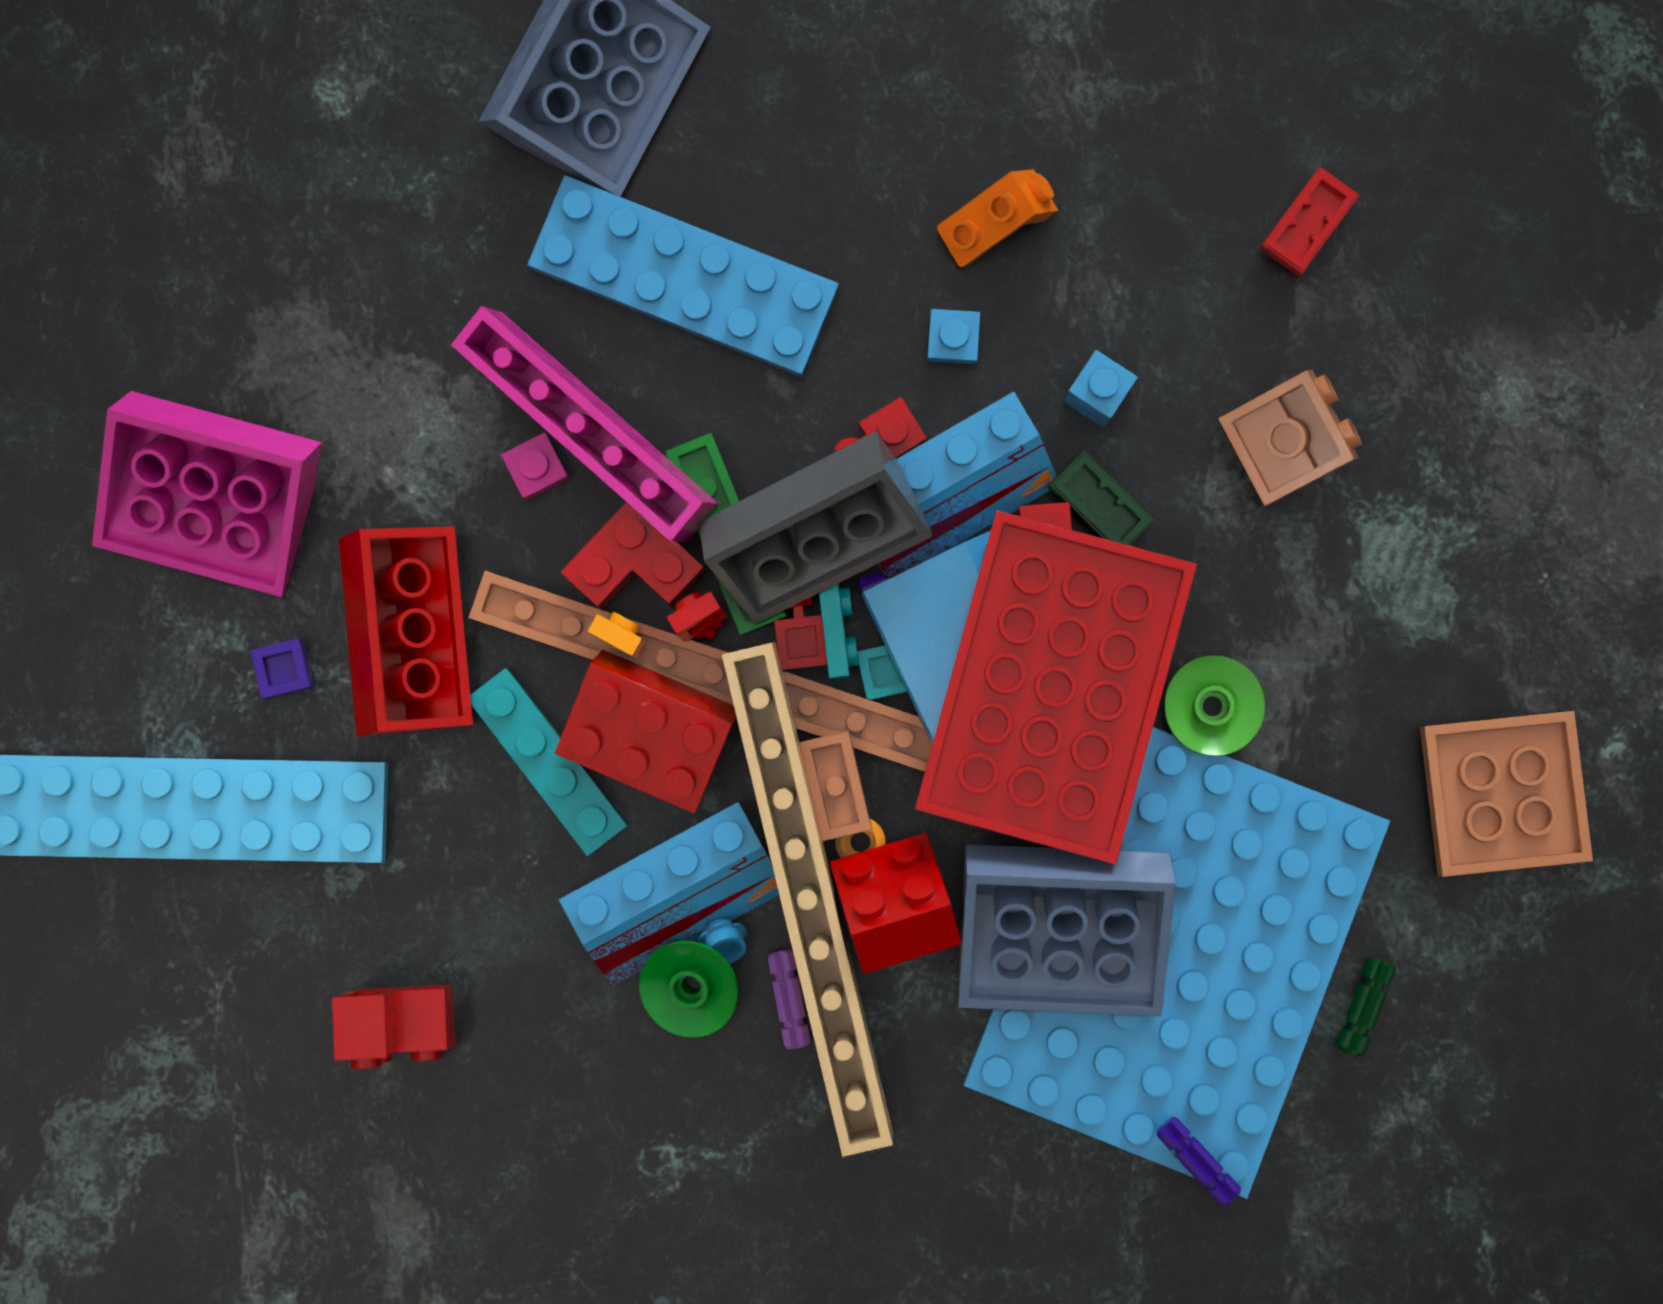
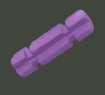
(789, 999)

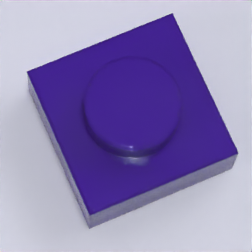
(282, 668)

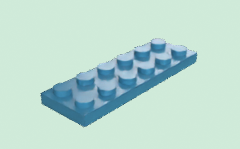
(683, 276)

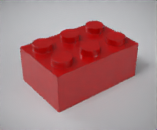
(646, 730)

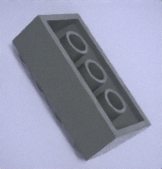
(813, 529)

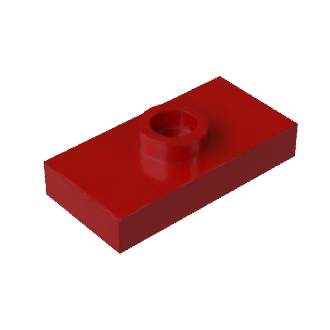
(1309, 222)

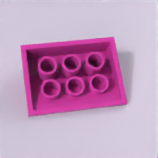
(203, 492)

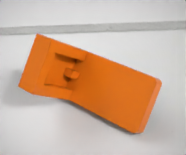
(997, 213)

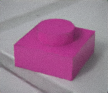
(535, 466)

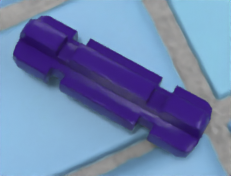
(1198, 1161)

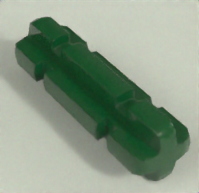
(1366, 1006)

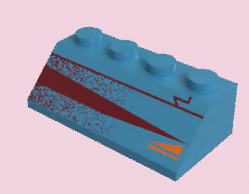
(970, 473)
(672, 892)

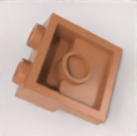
(1291, 436)

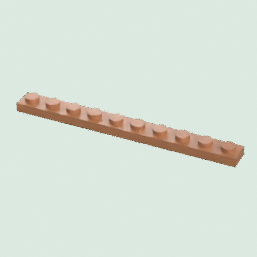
(814, 706)

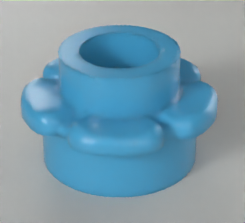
(725, 939)

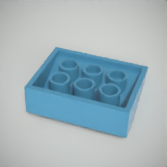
(924, 620)

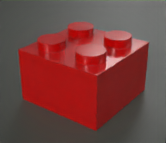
(895, 903)

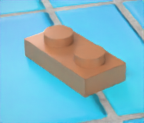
(835, 786)

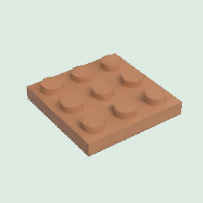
(1506, 794)

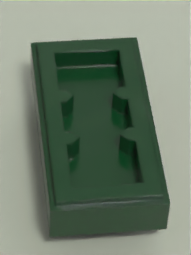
(1099, 501)

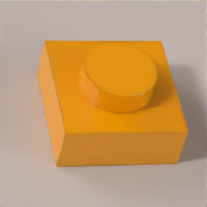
(618, 633)

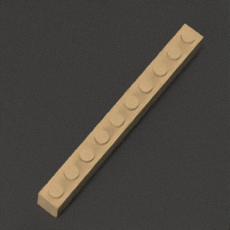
(808, 899)

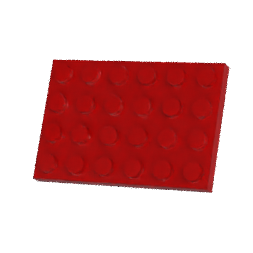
(1056, 687)

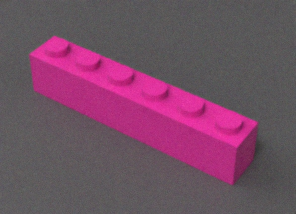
(584, 424)

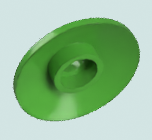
(1239, 700)

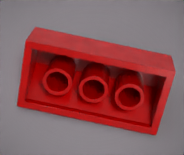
(405, 630)

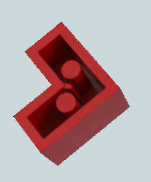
(628, 549)
(390, 1021)

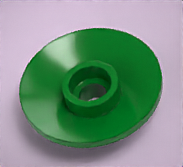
(676, 1004)

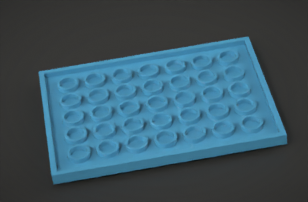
(1254, 938)

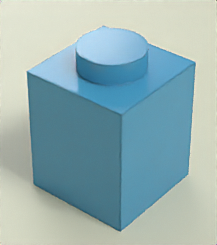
(1100, 388)

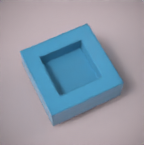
(953, 336)

